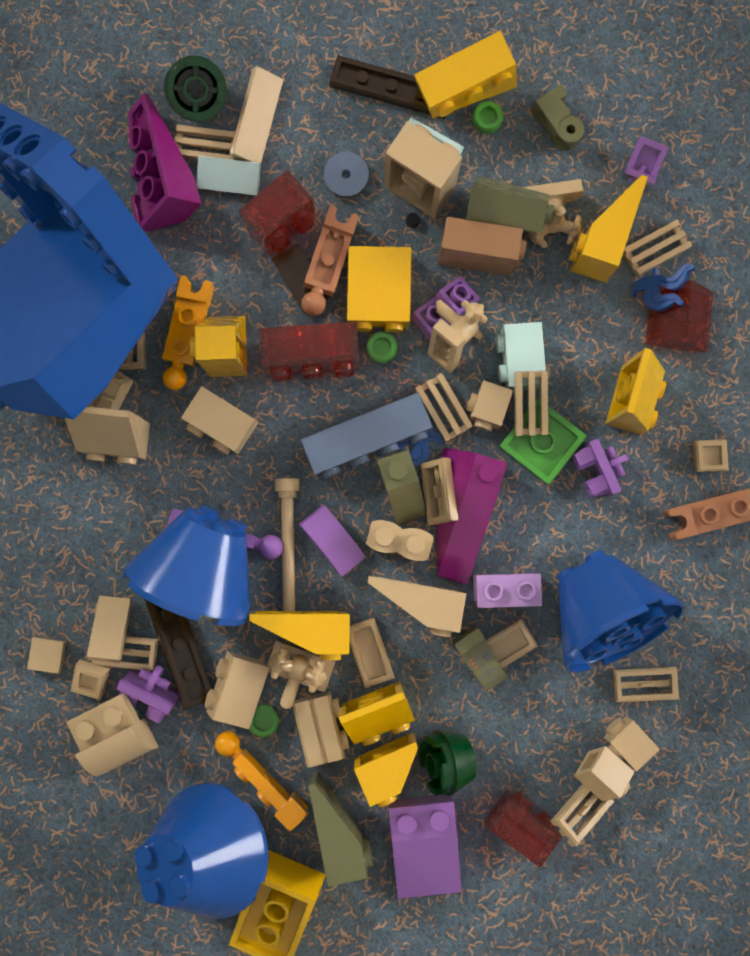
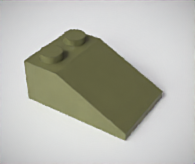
(340, 837)

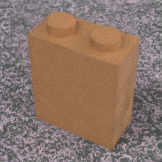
(481, 246)

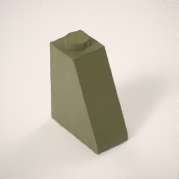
(508, 205)
(402, 487)

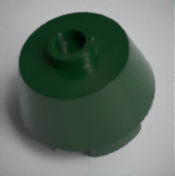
(195, 88)
(448, 762)

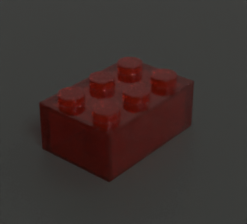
(310, 351)

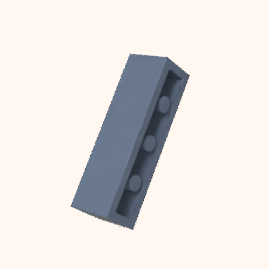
(366, 435)

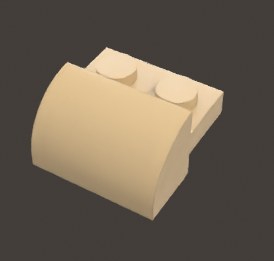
(110, 736)

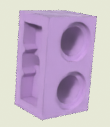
(507, 590)

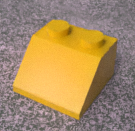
(385, 769)

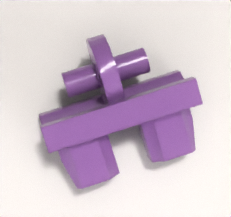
(605, 481)
(151, 690)

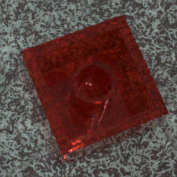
(278, 214)

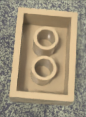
(421, 169)

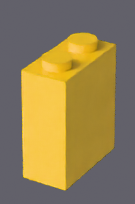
(379, 287)

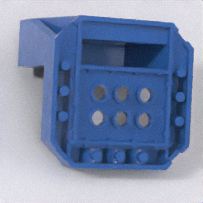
(72, 279)

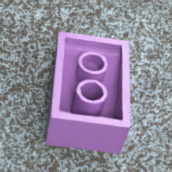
(425, 846)

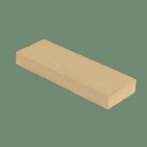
(256, 116)

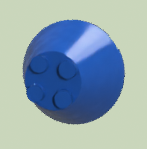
(196, 568)
(609, 610)
(204, 854)

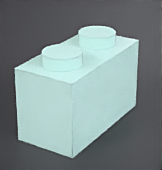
(521, 351)

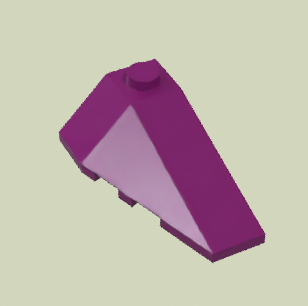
(164, 180)
(476, 491)

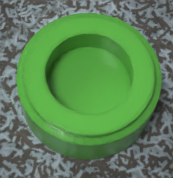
(487, 117)
(382, 347)
(265, 720)

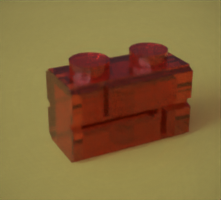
(523, 827)

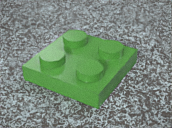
(540, 453)

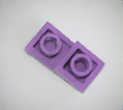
(453, 296)
(332, 540)

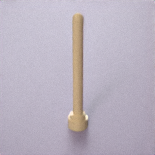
(287, 491)

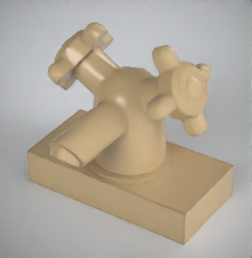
(559, 193)
(448, 340)
(299, 668)

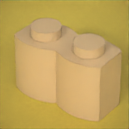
(390, 538)

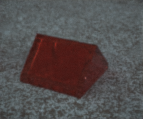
(685, 325)

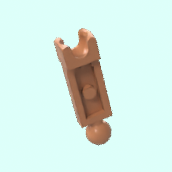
(327, 261)
(710, 514)

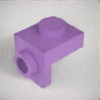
(646, 160)

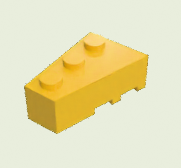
(468, 76)
(221, 346)

